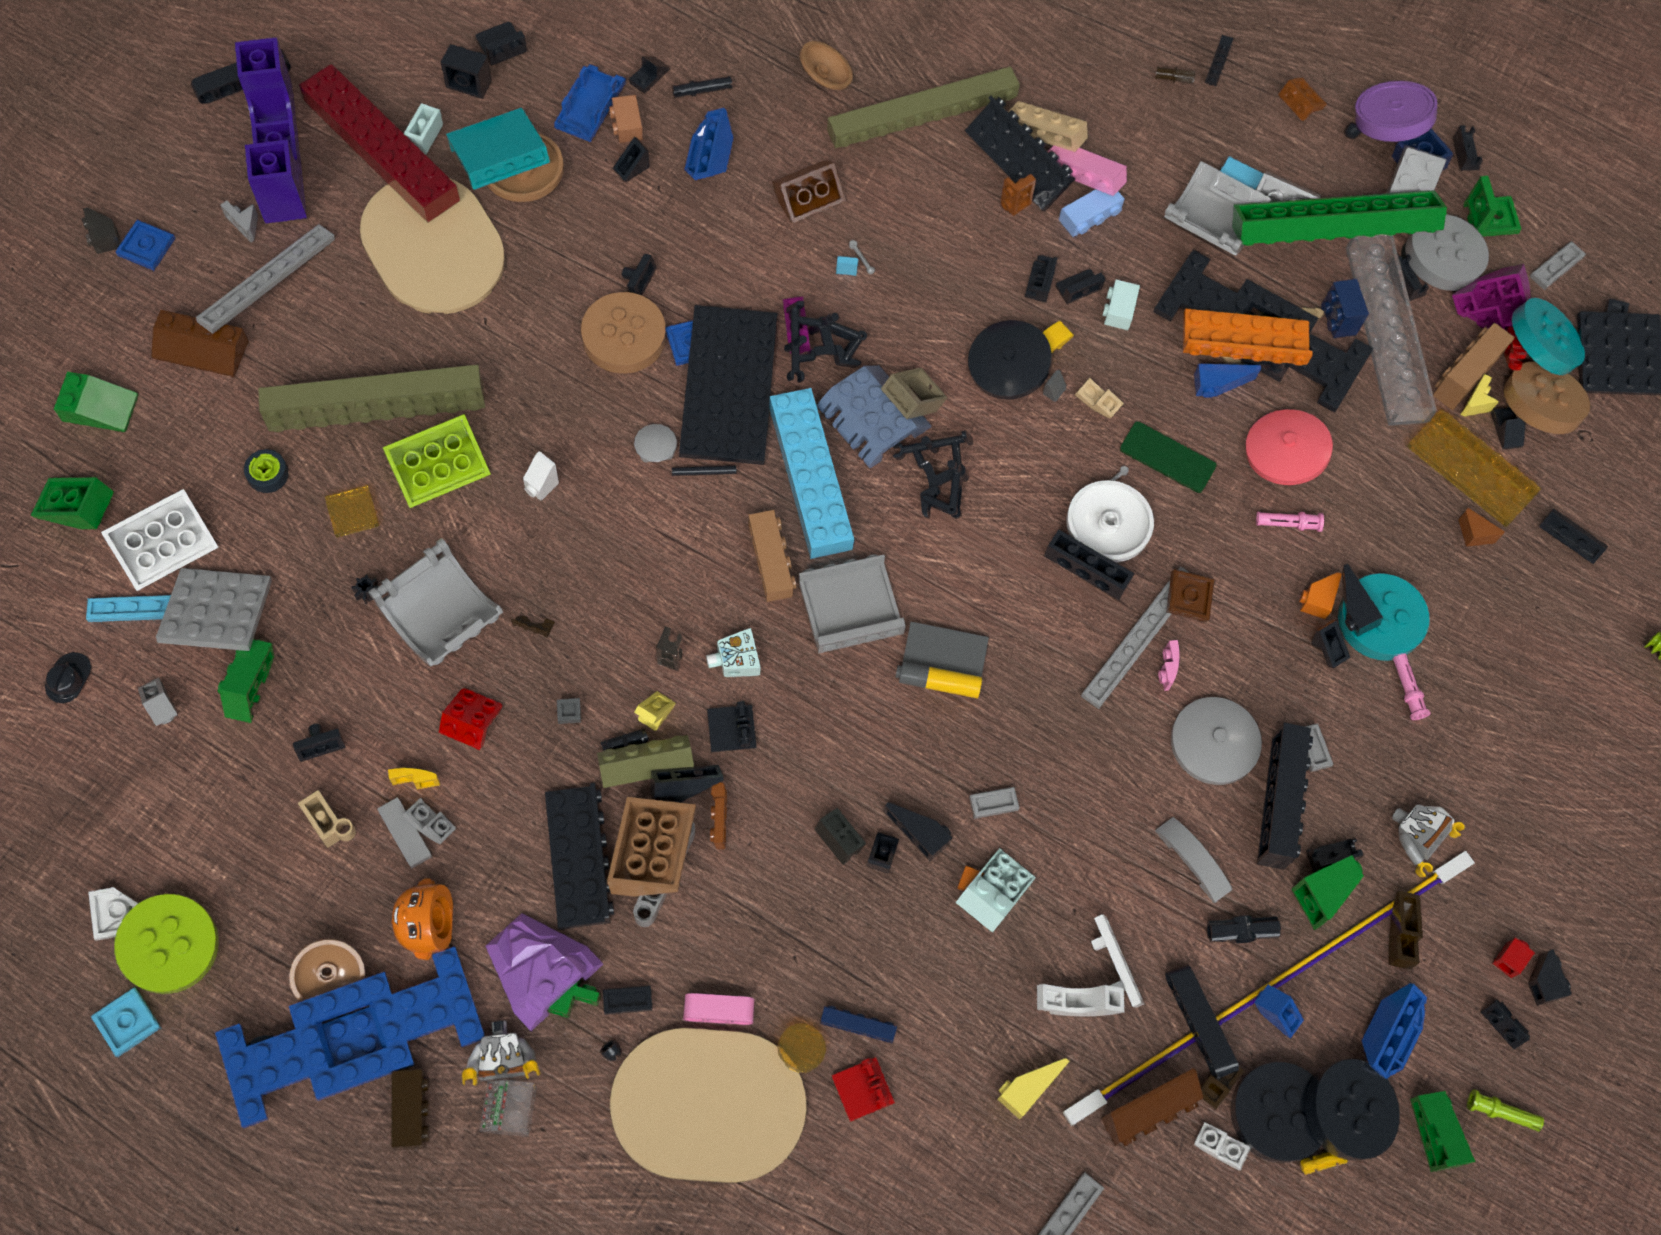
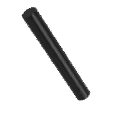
(705, 470)

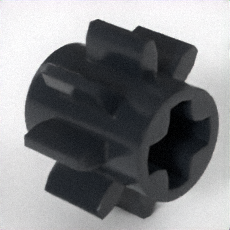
(363, 586)

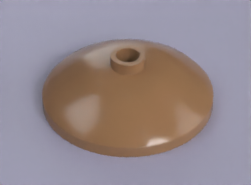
(826, 65)
(306, 969)

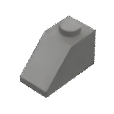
(157, 702)

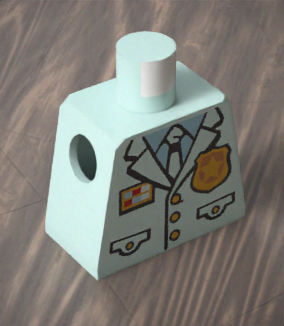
(736, 655)

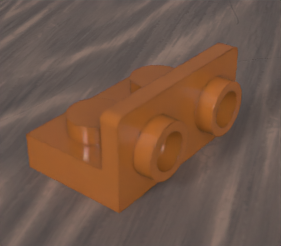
(1301, 98)
(1019, 195)

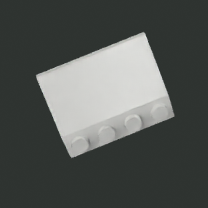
(159, 539)

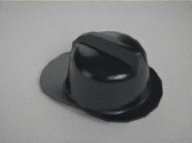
(67, 677)

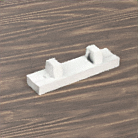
(1109, 940)

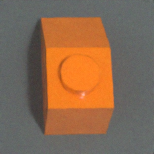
(1320, 596)

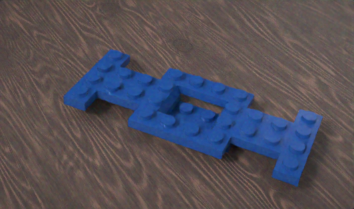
(353, 1046)

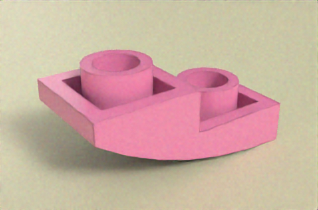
(1169, 670)

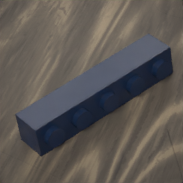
(858, 1024)

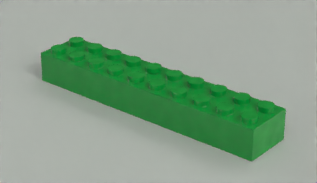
(1339, 217)

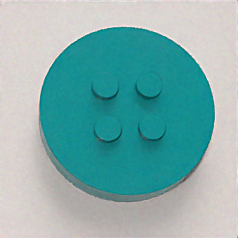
(1548, 336)
(1403, 621)

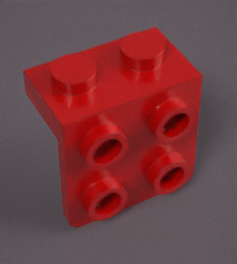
(469, 717)

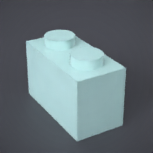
(424, 127)
(1121, 304)

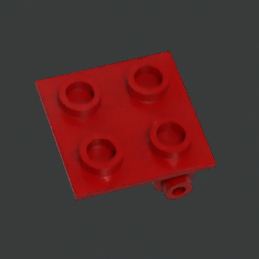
(863, 1089)

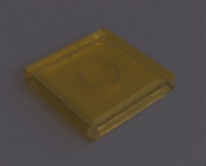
(351, 511)

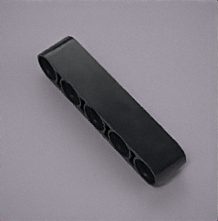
(221, 83)
(1201, 1021)

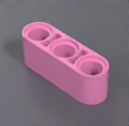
(718, 1009)

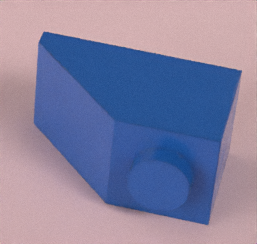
(1279, 1010)

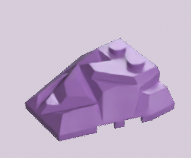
(538, 966)

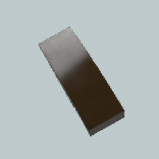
(1405, 931)

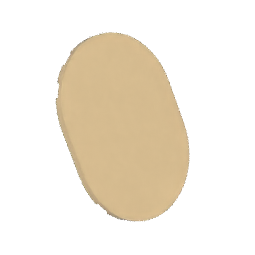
(435, 263)
(707, 1105)

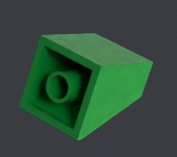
(1327, 890)

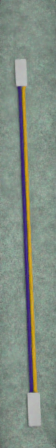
(1096, 1099)

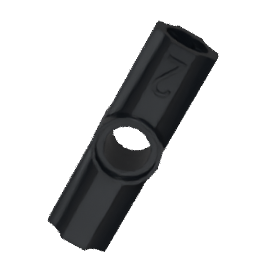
(1243, 929)

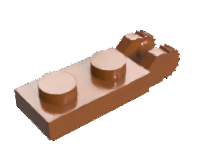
(719, 814)

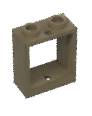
(899, 392)

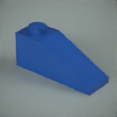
(1219, 378)

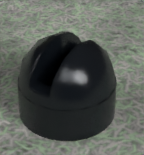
(1352, 131)
(610, 1050)

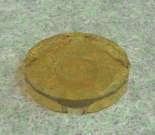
(801, 1048)

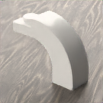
(1080, 1002)

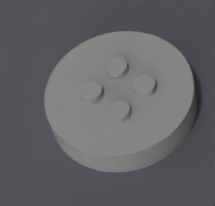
(1448, 256)

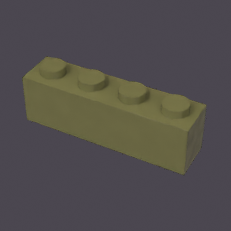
(637, 761)

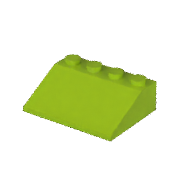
(436, 461)

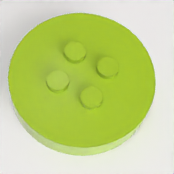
(166, 944)

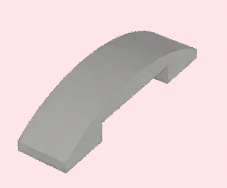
(1196, 858)

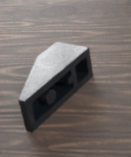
(1360, 610)
(683, 783)
(922, 831)

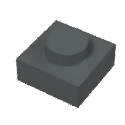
(568, 711)

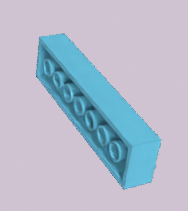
(811, 473)

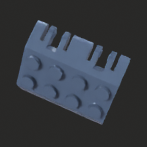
(868, 414)

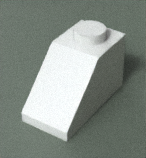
(540, 477)

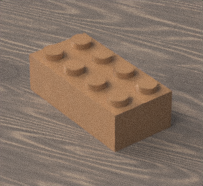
(1472, 365)

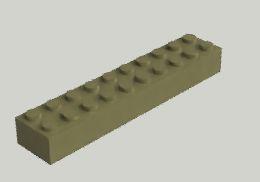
(371, 398)

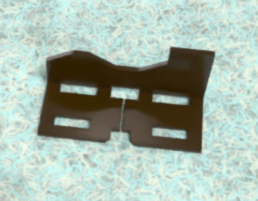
(541, 628)

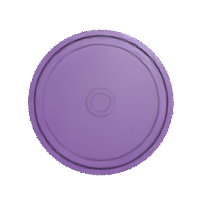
(1396, 111)

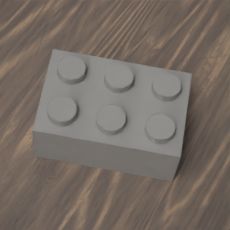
(1416, 171)

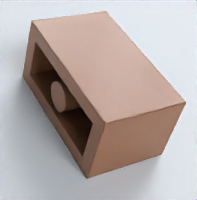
(627, 118)

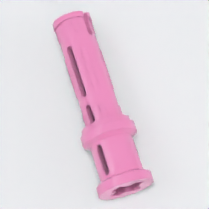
(1300, 521)
(1413, 696)

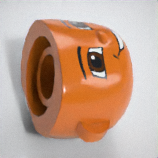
(424, 918)

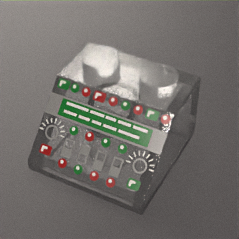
(508, 1107)

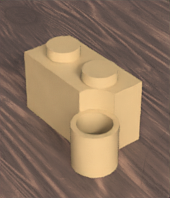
(325, 821)

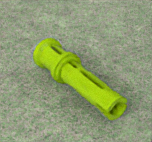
(1495, 1108)

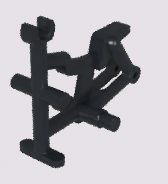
(826, 327)
(956, 472)

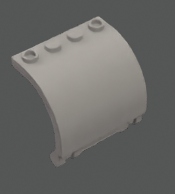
(1209, 205)
(435, 605)

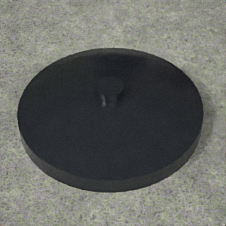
(1010, 359)

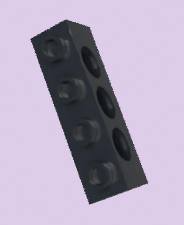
(1088, 564)

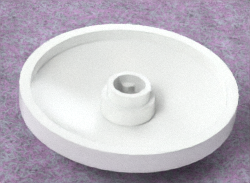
(1111, 519)

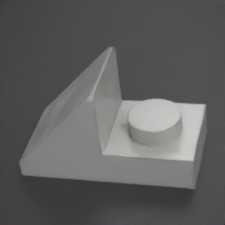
(244, 221)

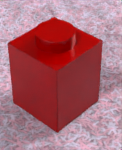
(1513, 957)

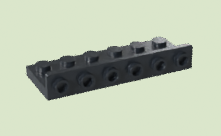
(1020, 152)
(578, 857)

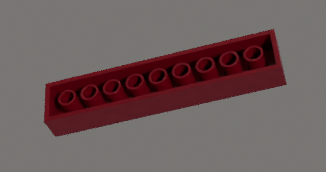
(380, 143)

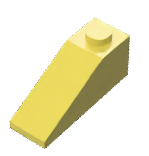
(1027, 1088)

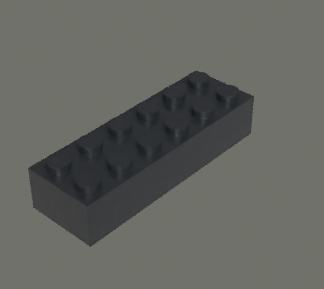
(1284, 796)

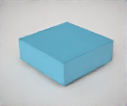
(847, 265)

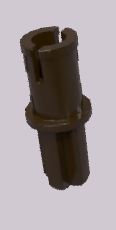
(1175, 75)

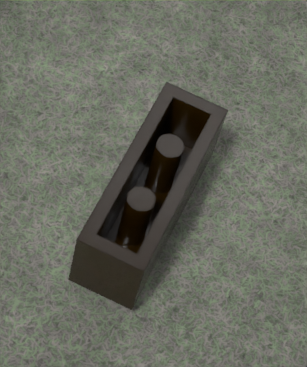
(409, 1110)

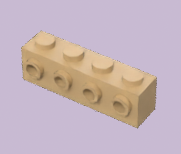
(1052, 126)

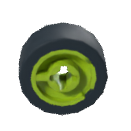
(273, 478)

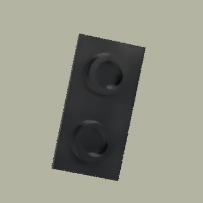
(633, 738)
(1511, 1030)

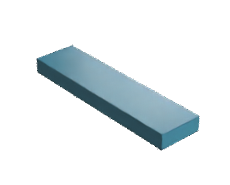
(126, 608)

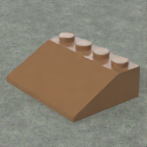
(650, 847)

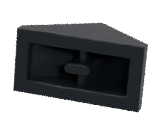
(632, 161)

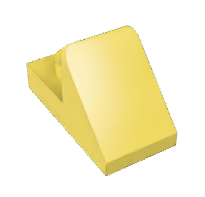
(1479, 400)
(654, 710)

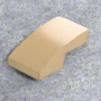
(1099, 400)

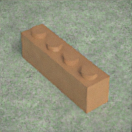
(770, 555)

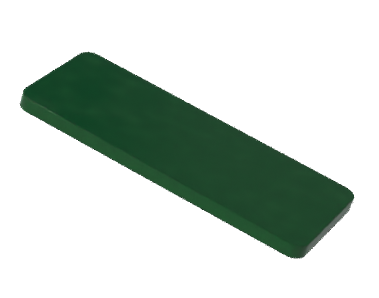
(1168, 457)

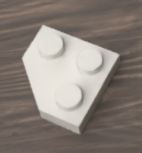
(107, 911)

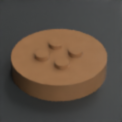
(623, 332)
(1546, 399)

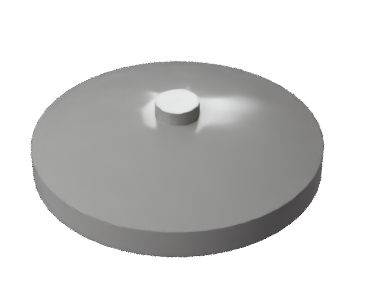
(1216, 741)

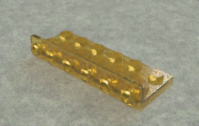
(1474, 467)

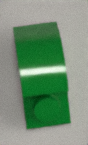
(565, 1003)

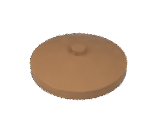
(534, 182)

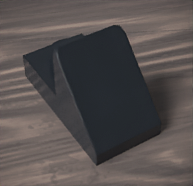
(649, 74)
(1509, 428)
(1332, 644)
(882, 852)

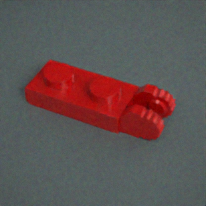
(1514, 352)

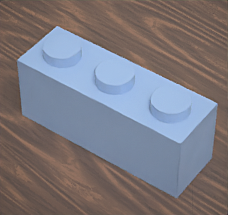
(1090, 211)

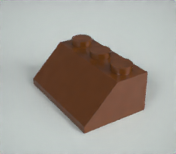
(809, 190)

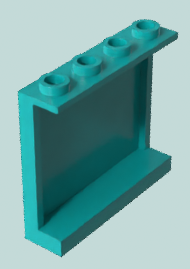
(498, 148)

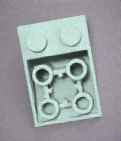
(996, 892)

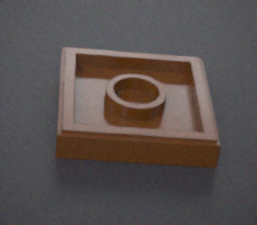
(1190, 595)

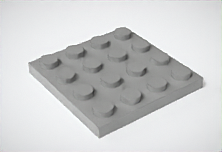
(214, 609)

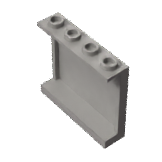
(850, 603)

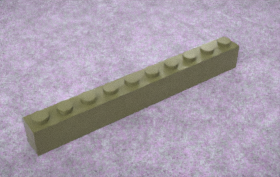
(921, 107)

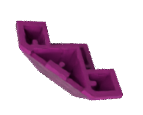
(1494, 297)

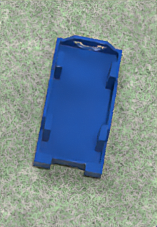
(588, 102)

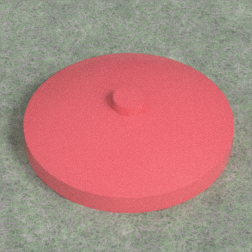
(1289, 447)

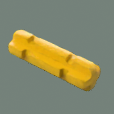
(1320, 1162)

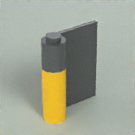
(943, 660)

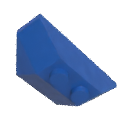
(710, 146)
(1395, 1030)

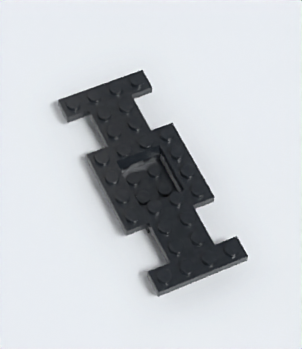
(1327, 365)

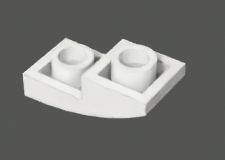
(1221, 1146)

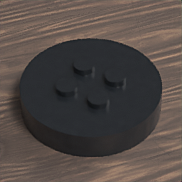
(1352, 1110)
(1272, 1114)

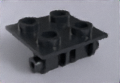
(731, 728)

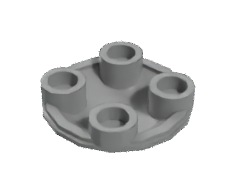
(655, 443)

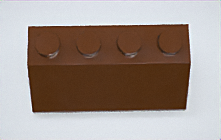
(187, 343)
(1153, 1108)

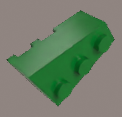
(243, 680)
(1441, 1132)

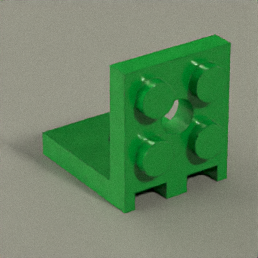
(1485, 205)

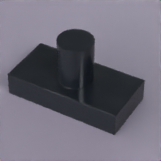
(640, 276)
(318, 743)

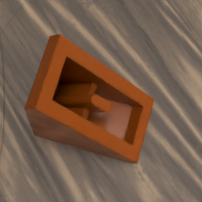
(1478, 530)

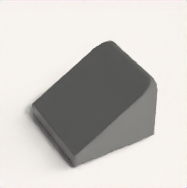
(1054, 386)

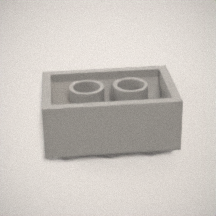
(1283, 190)

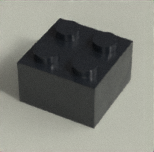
(466, 71)

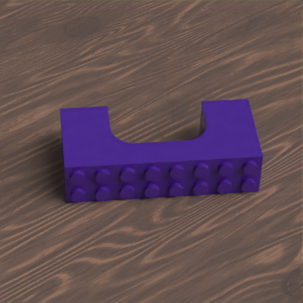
(275, 153)

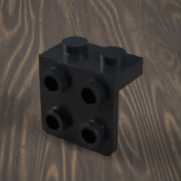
(501, 42)

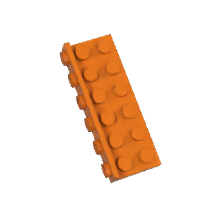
(1246, 337)

